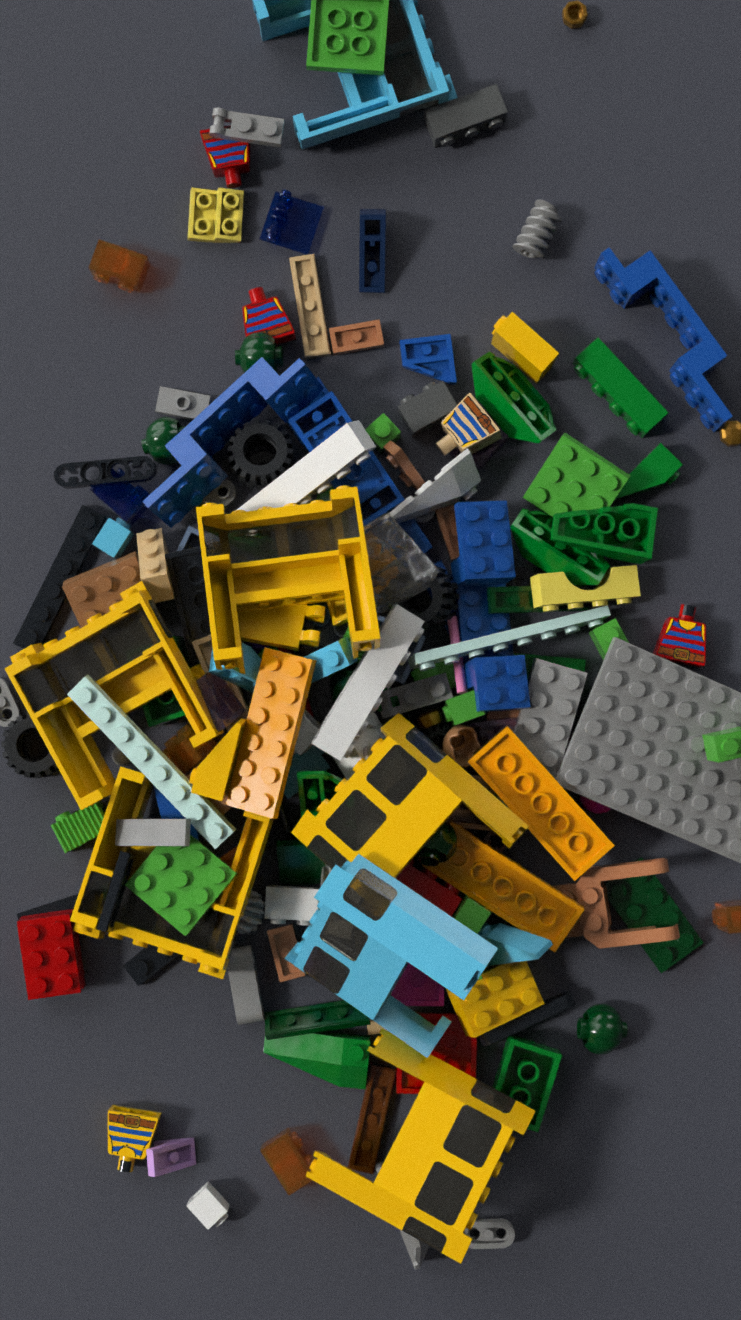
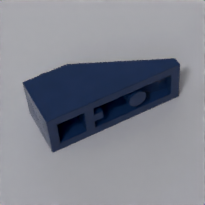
(372, 250)

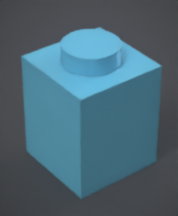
(113, 537)

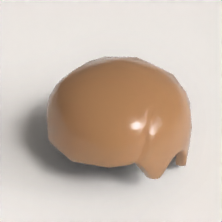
(461, 744)

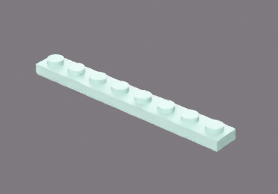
(500, 641)
(151, 761)

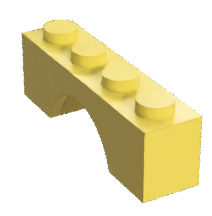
(555, 590)

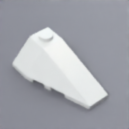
(452, 484)

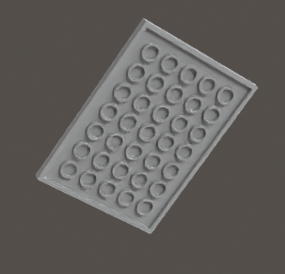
(646, 751)

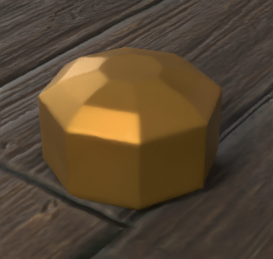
(574, 14)
(731, 433)
(430, 718)

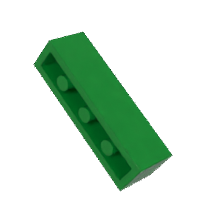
(619, 388)

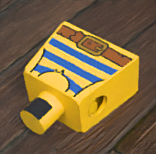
(130, 1134)

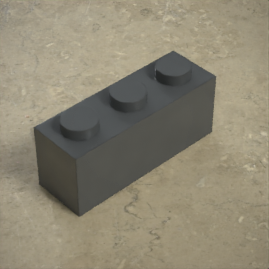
(465, 116)

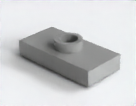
(181, 403)

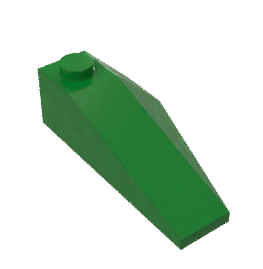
(613, 532)
(327, 1055)

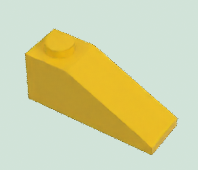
(215, 772)

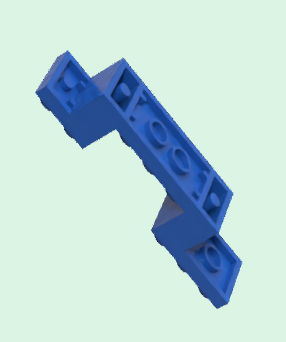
(705, 355)
(215, 426)
(375, 488)
(483, 563)

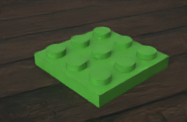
(348, 36)
(575, 480)
(181, 882)

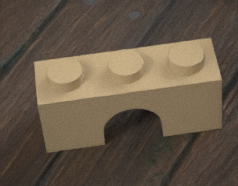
(153, 564)

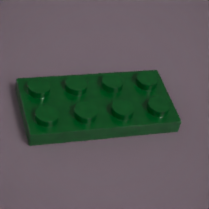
(646, 903)

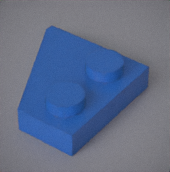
(430, 357)

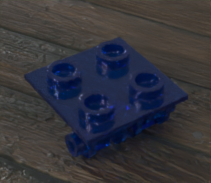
(291, 222)

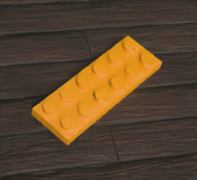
(271, 733)
(540, 803)
(508, 889)

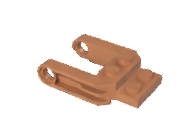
(596, 918)

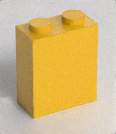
(523, 347)

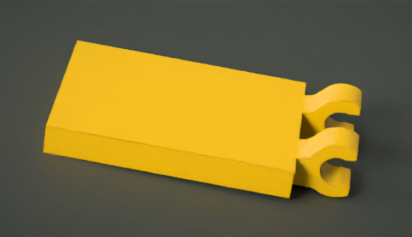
(281, 626)

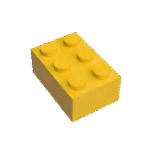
(497, 998)

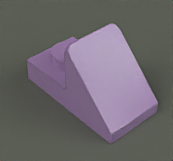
(170, 1156)

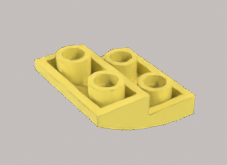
(215, 215)

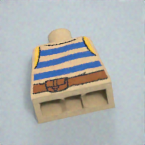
(468, 428)

